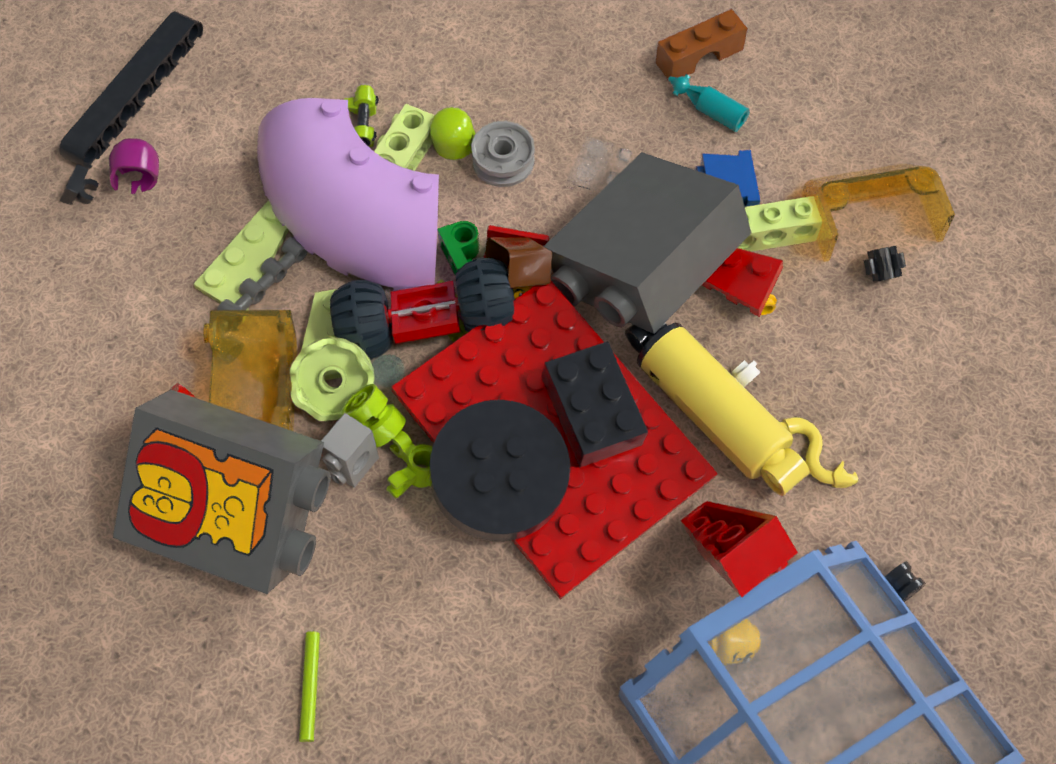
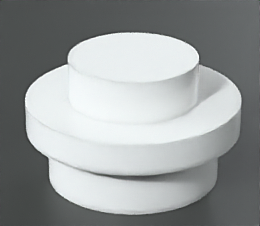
(745, 372)

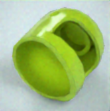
(452, 133)

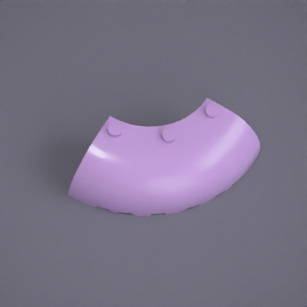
(347, 198)

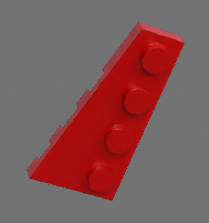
(746, 279)

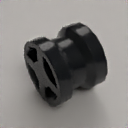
(904, 581)

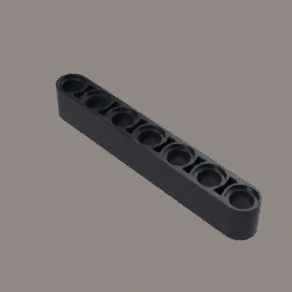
(129, 89)

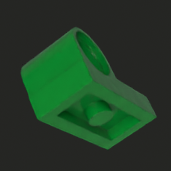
(452, 247)

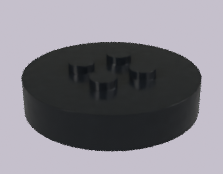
(499, 470)

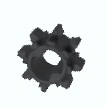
(884, 263)

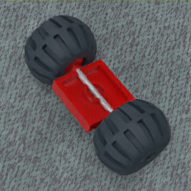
(364, 318)

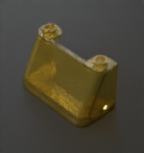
(253, 363)

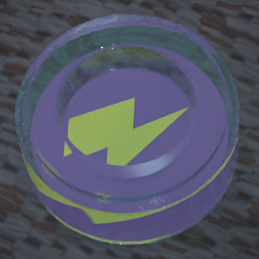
(388, 370)

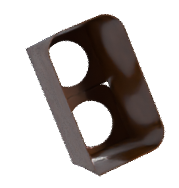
(526, 260)

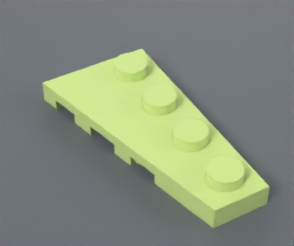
(243, 257)

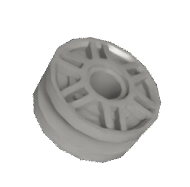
(499, 139)

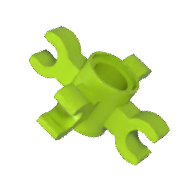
(412, 474)

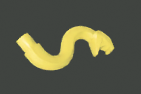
(839, 477)

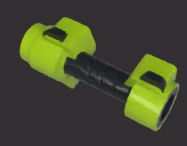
(364, 105)

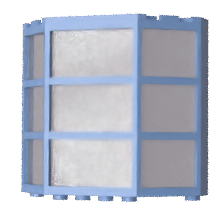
(813, 673)

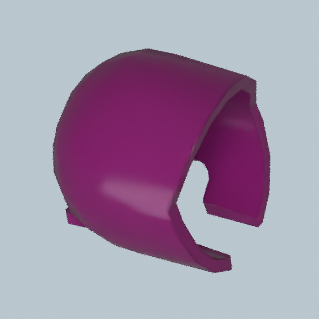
(131, 156)

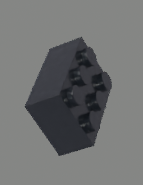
(594, 404)

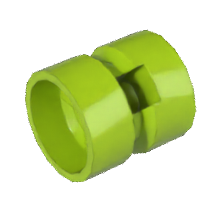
(371, 409)

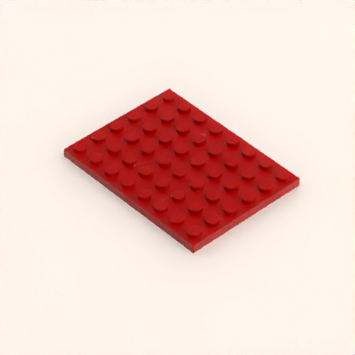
(604, 501)

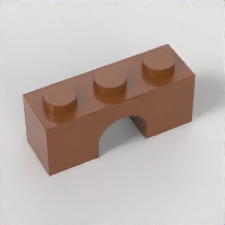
(682, 51)

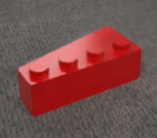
(739, 543)

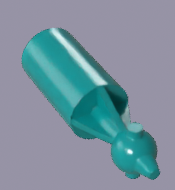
(712, 103)

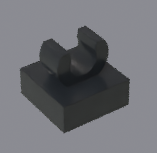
(76, 186)

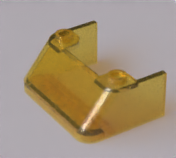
(838, 190)

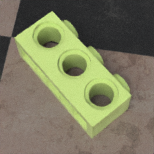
(406, 138)
(782, 224)

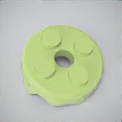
(308, 371)

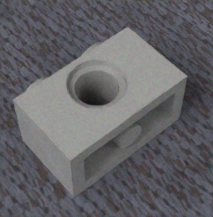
(349, 451)

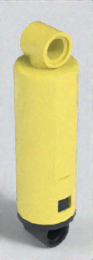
(719, 405)

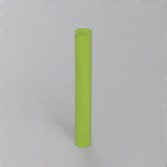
(309, 687)

